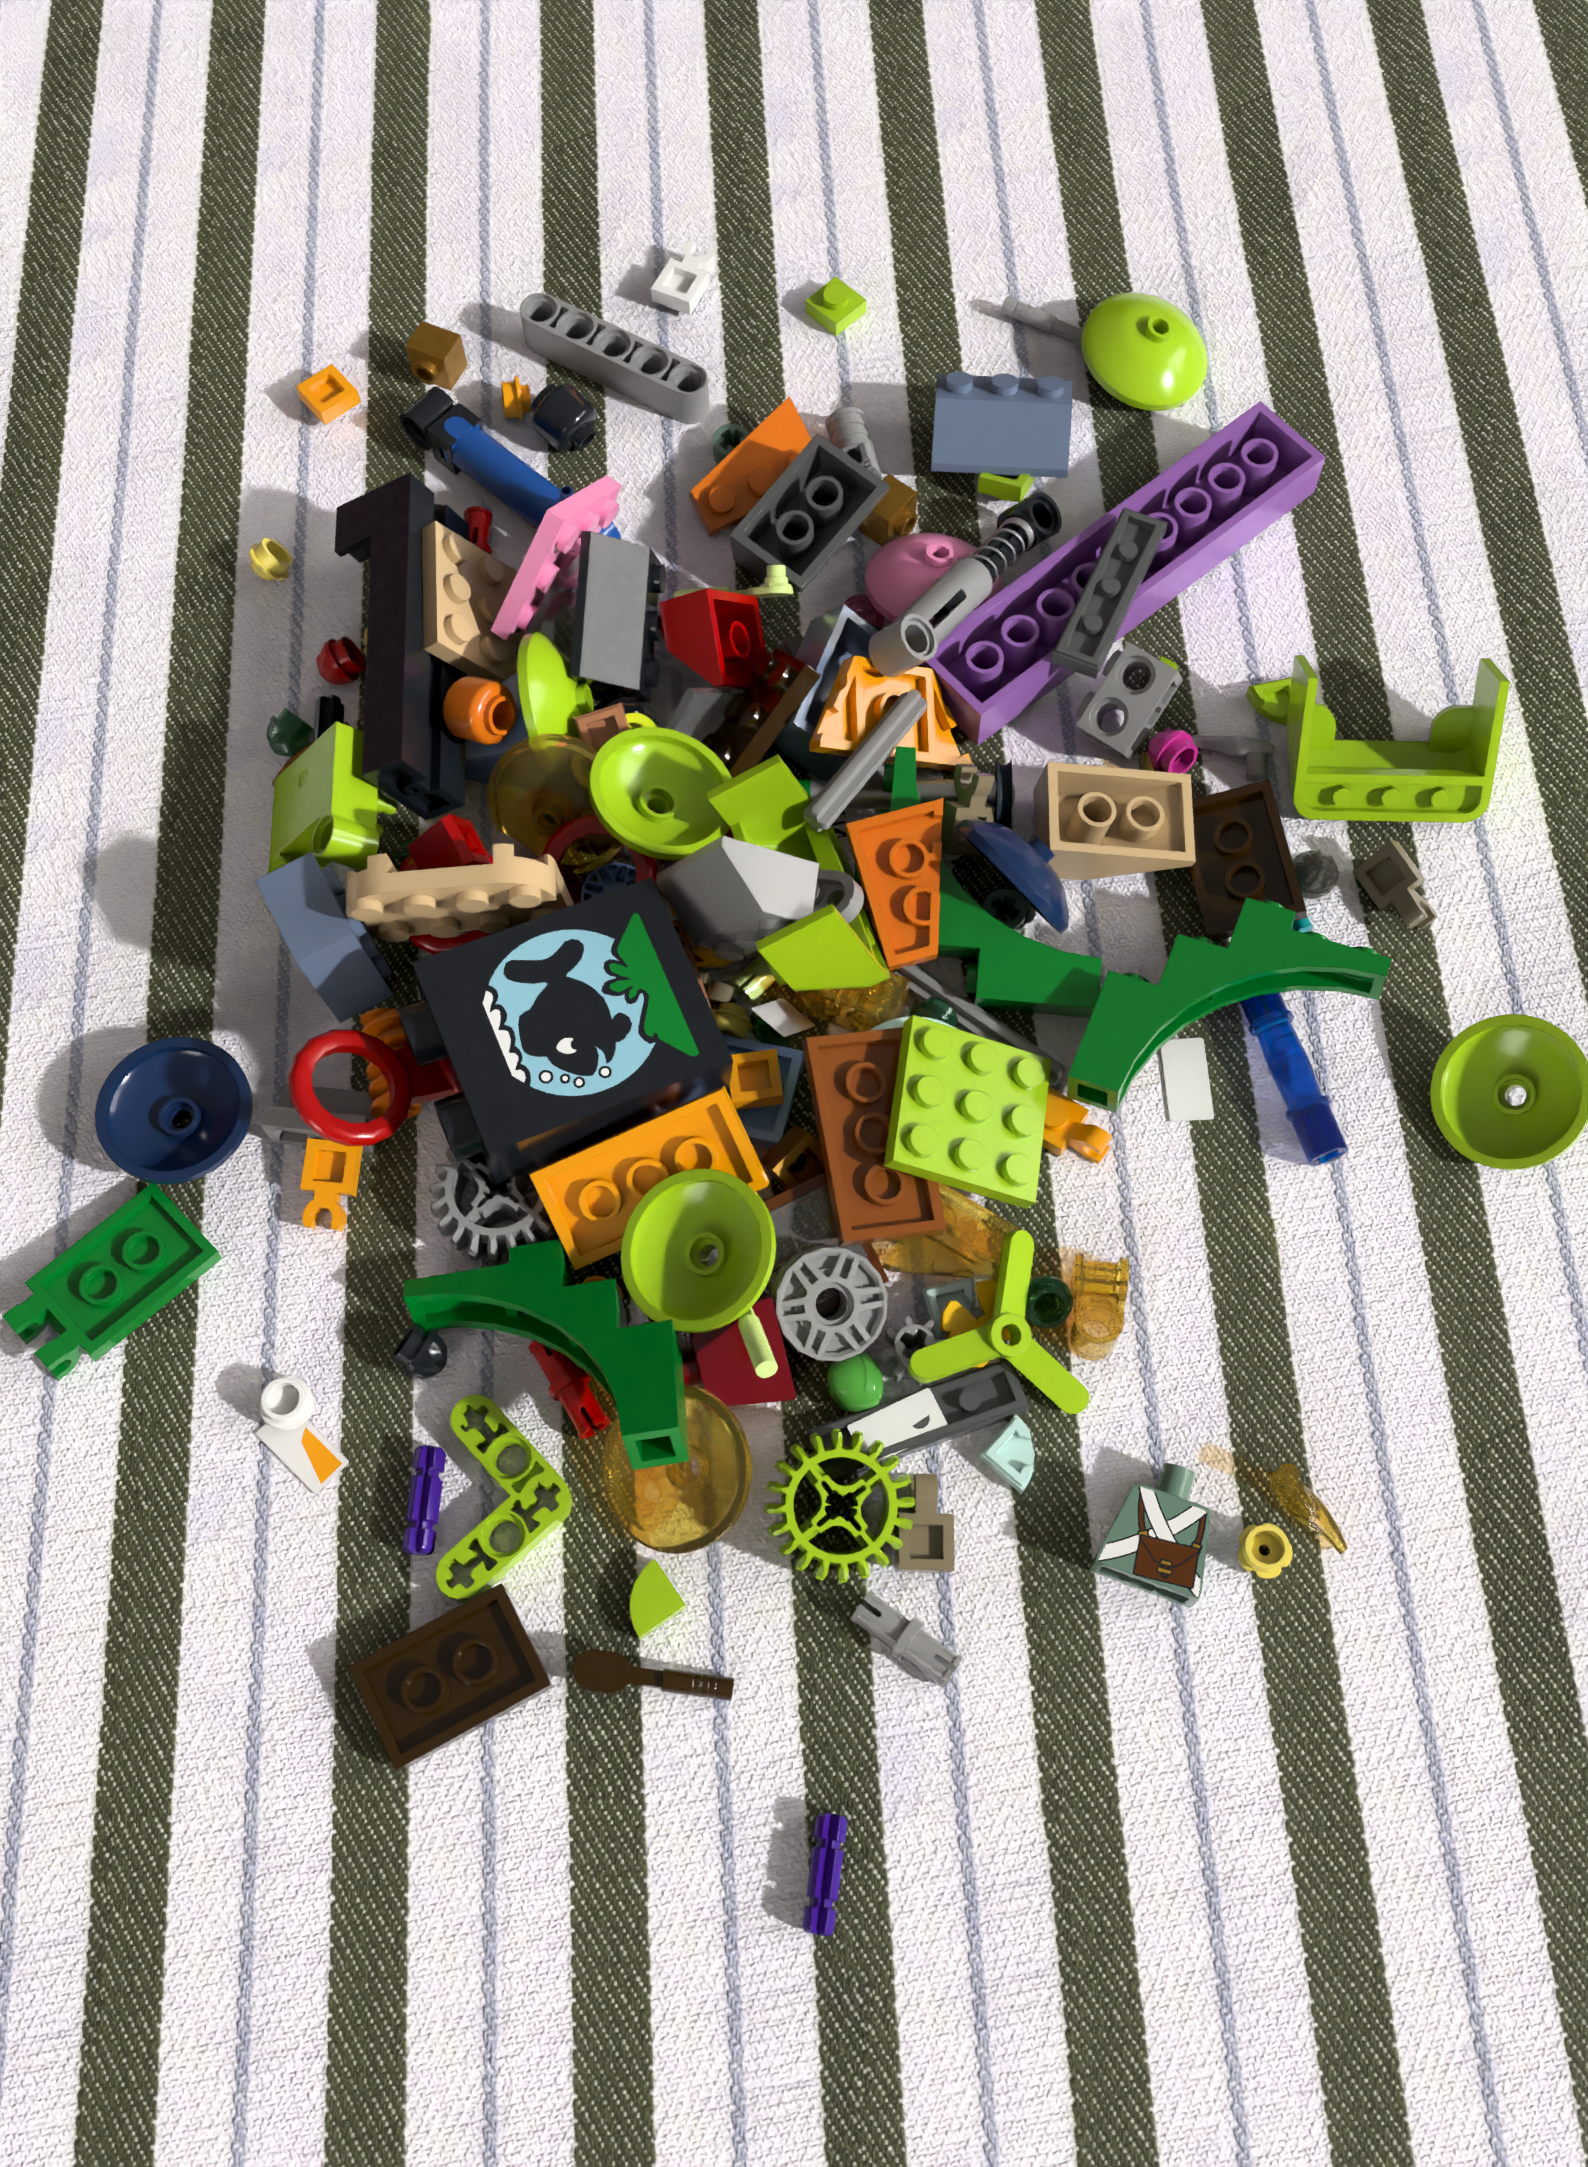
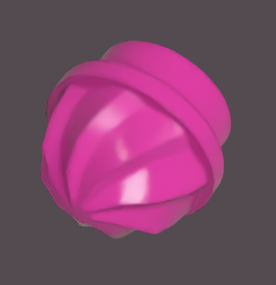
(1172, 751)

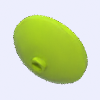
(1144, 351)
(547, 691)
(661, 773)
(1482, 1069)
(670, 1244)

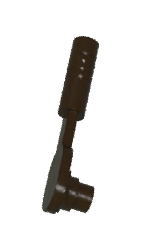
(611, 1672)

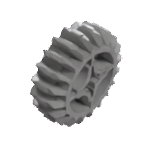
(476, 1228)

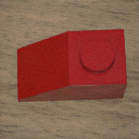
(448, 844)

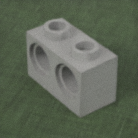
(1139, 707)

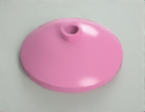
(910, 566)

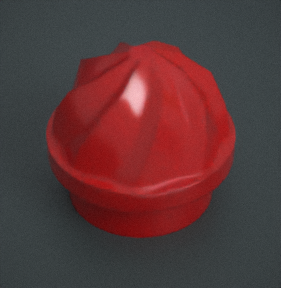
(340, 661)

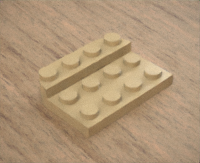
(454, 898)

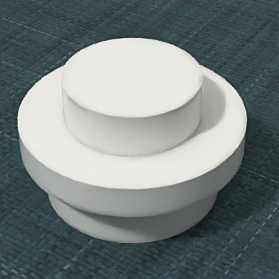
(286, 1403)

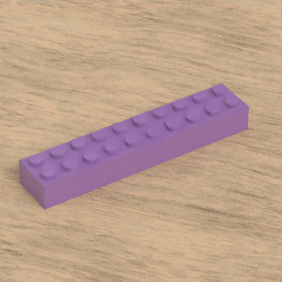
(1213, 506)

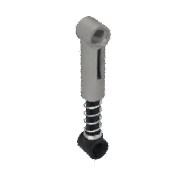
(960, 589)

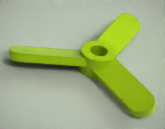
(987, 1344)

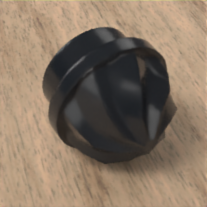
(421, 1353)

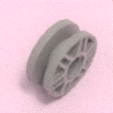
(860, 1309)

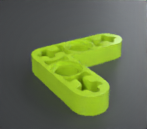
(521, 1491)

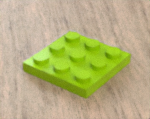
(968, 1112)

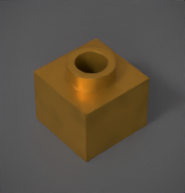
(436, 355)
(893, 515)
(792, 1145)

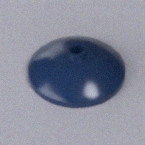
(1022, 866)
(159, 1088)

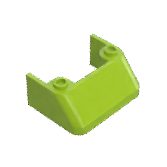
(1395, 780)
(822, 948)

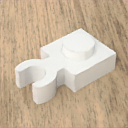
(684, 282)

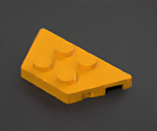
(862, 699)

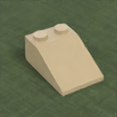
(1113, 820)

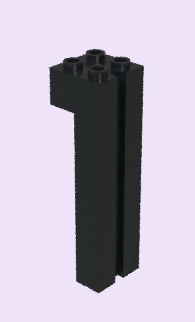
(404, 728)

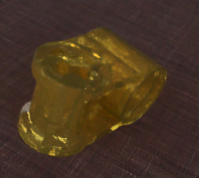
(1098, 1296)

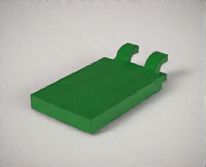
(112, 1280)

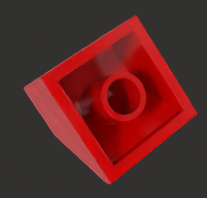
(715, 635)

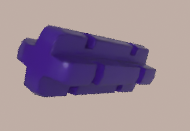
(424, 1500)
(824, 1874)

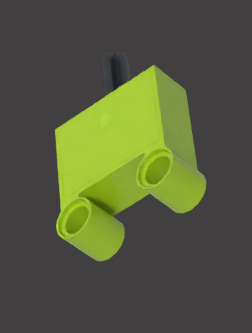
(325, 800)

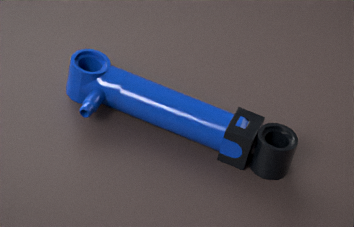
(463, 446)

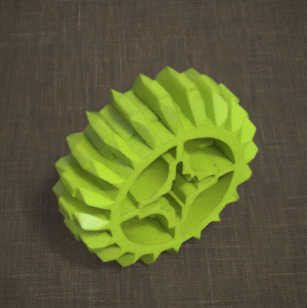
(869, 1543)

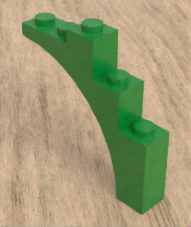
(1010, 968)
(1200, 977)
(587, 1323)

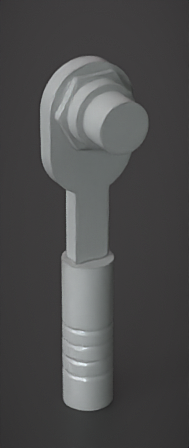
(1041, 320)

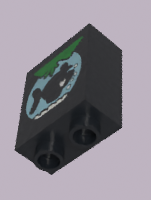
(565, 1030)

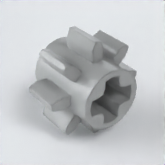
(907, 1337)

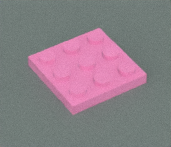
(556, 553)

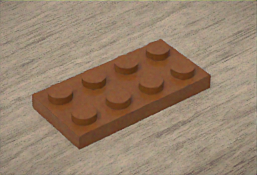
(852, 1104)

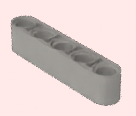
(615, 358)

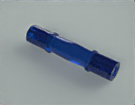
(1295, 1079)

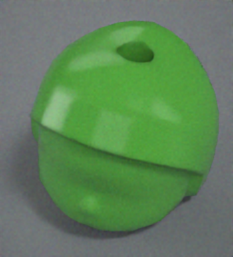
(855, 1382)

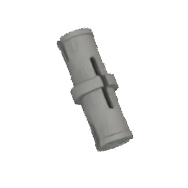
(906, 1639)

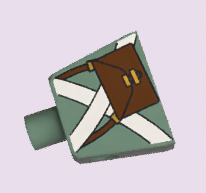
(1158, 1539)

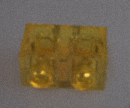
(857, 1007)

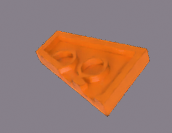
(749, 469)
(900, 878)

